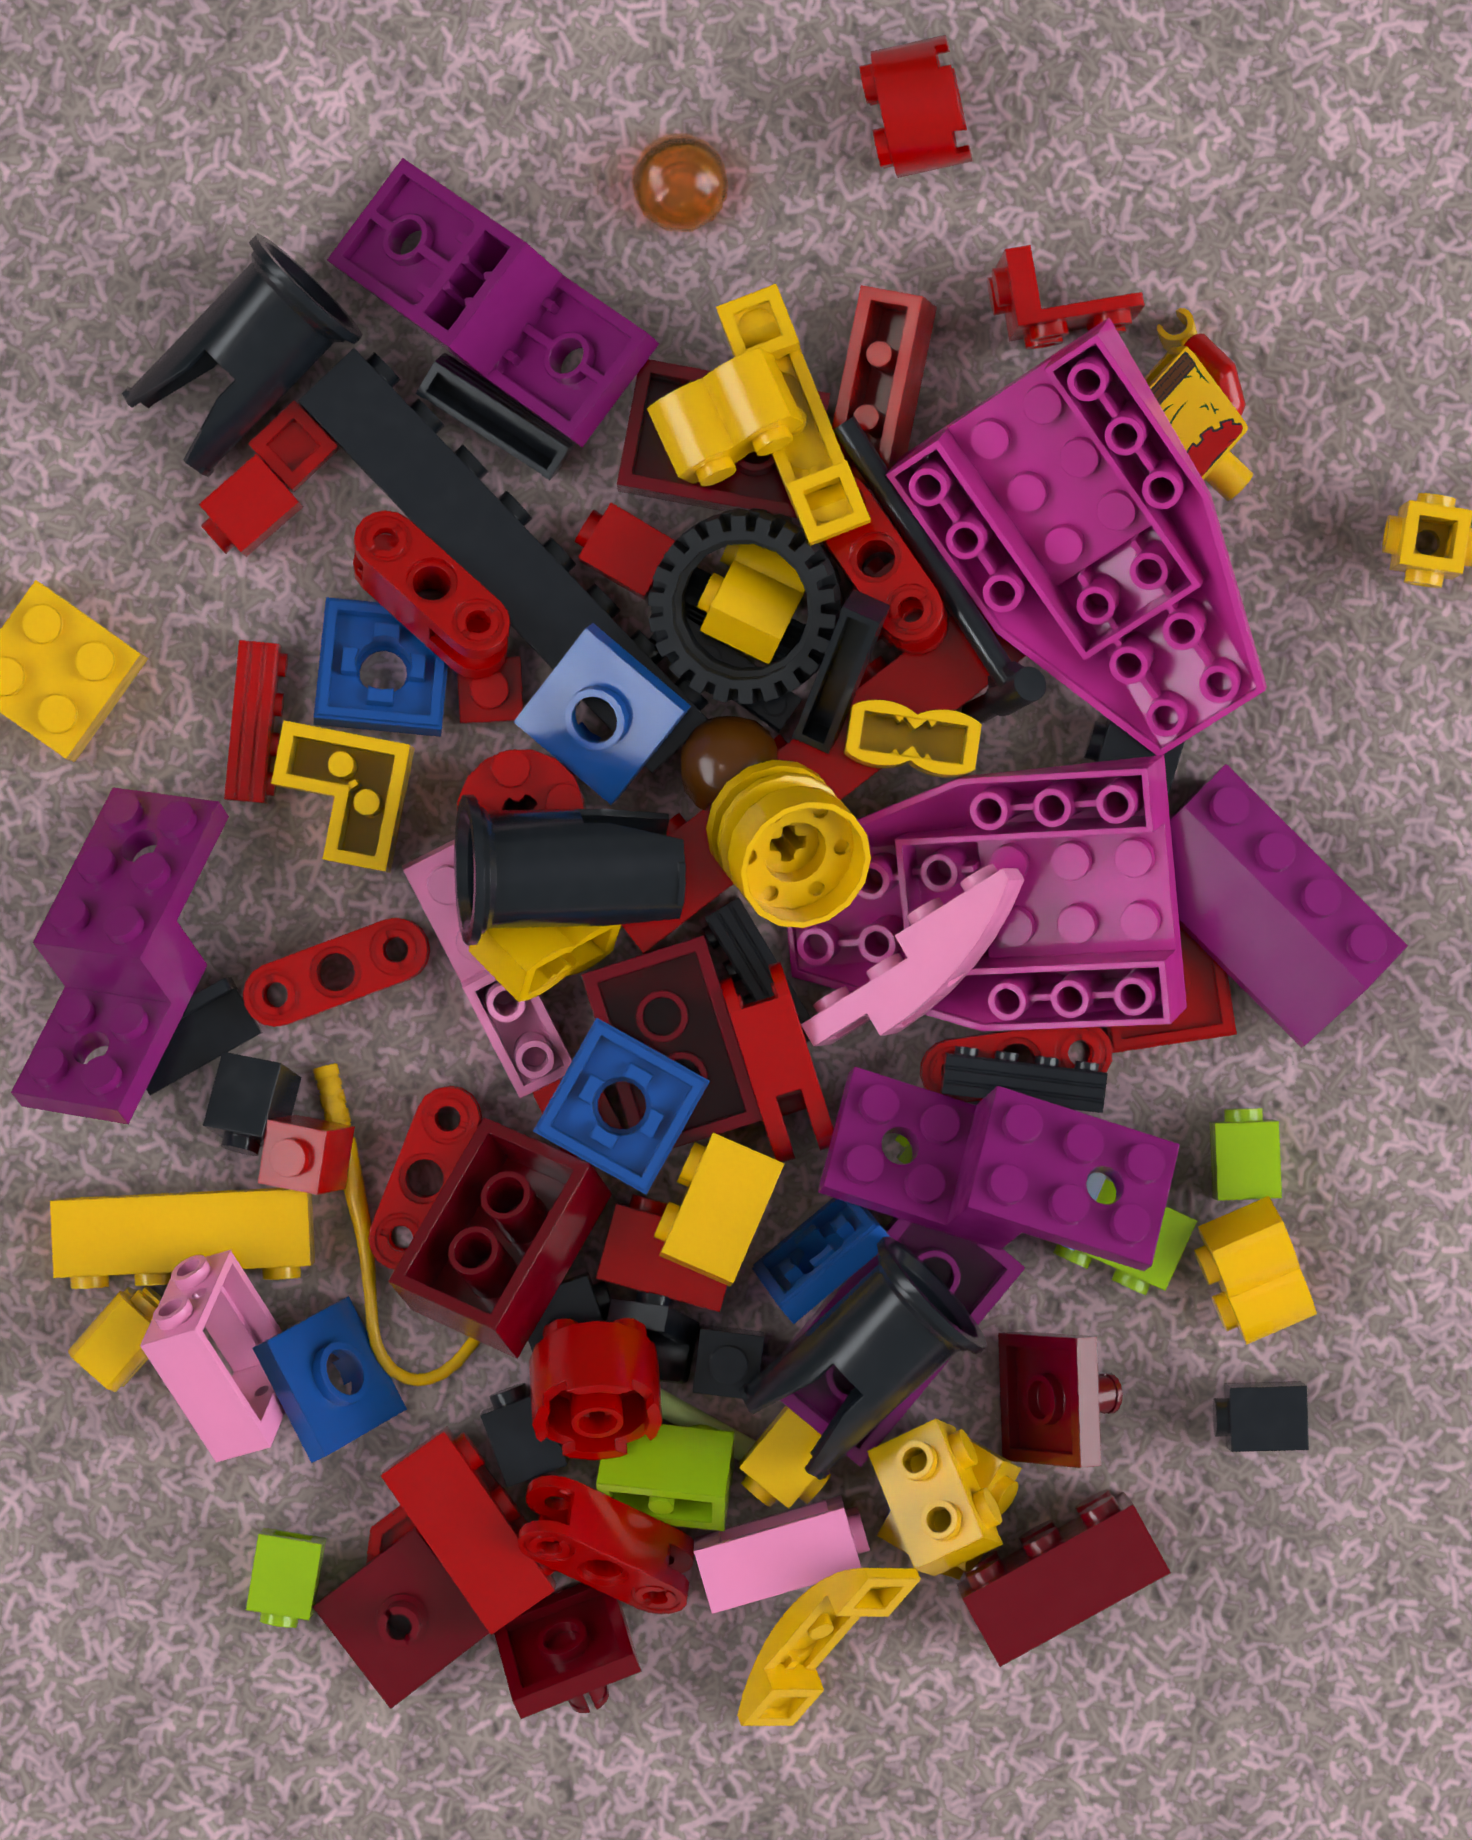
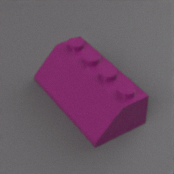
(1273, 909)

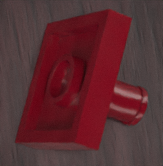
(1053, 1398)
(401, 1618)
(566, 1649)

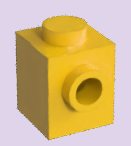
(778, 1462)

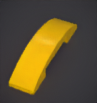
(813, 463)
(785, 1672)

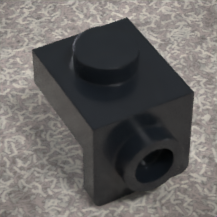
(666, 1327)

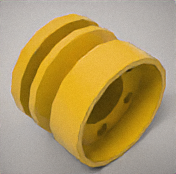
(788, 843)

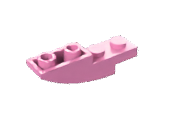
(940, 952)
(518, 1031)

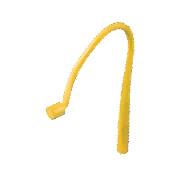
(334, 1105)

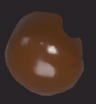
(719, 752)

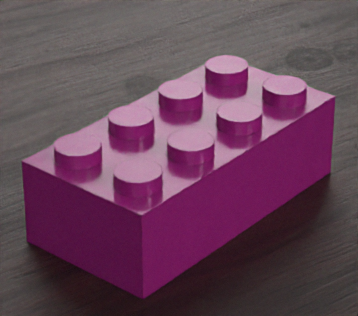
(972, 1273)

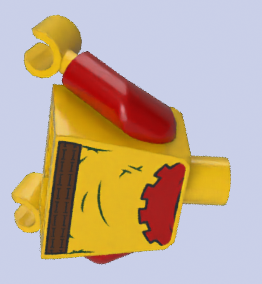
(1203, 404)

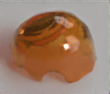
(679, 182)

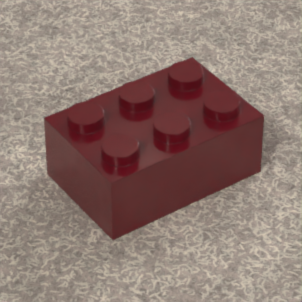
(649, 471)
(678, 1009)
(500, 1237)
(1061, 1575)

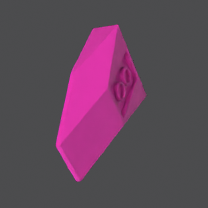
(1091, 541)
(1092, 921)

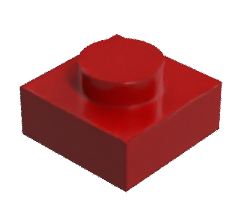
(294, 446)
(492, 697)

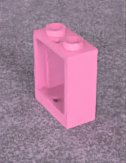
(226, 1411)
(779, 1553)

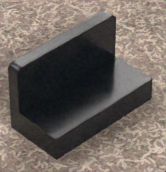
(211, 1024)

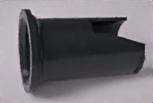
(263, 334)
(564, 868)
(882, 1338)

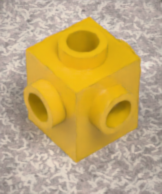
(1449, 526)

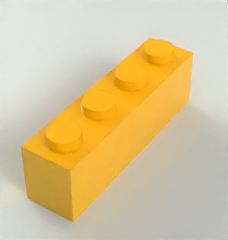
(158, 1231)

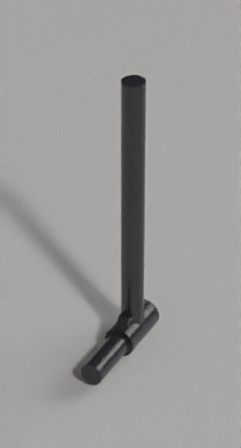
(1009, 682)

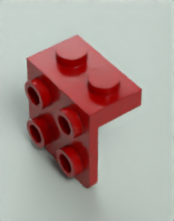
(1016, 295)

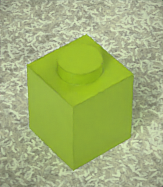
(1245, 1156)
(285, 1577)

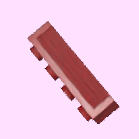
(253, 721)

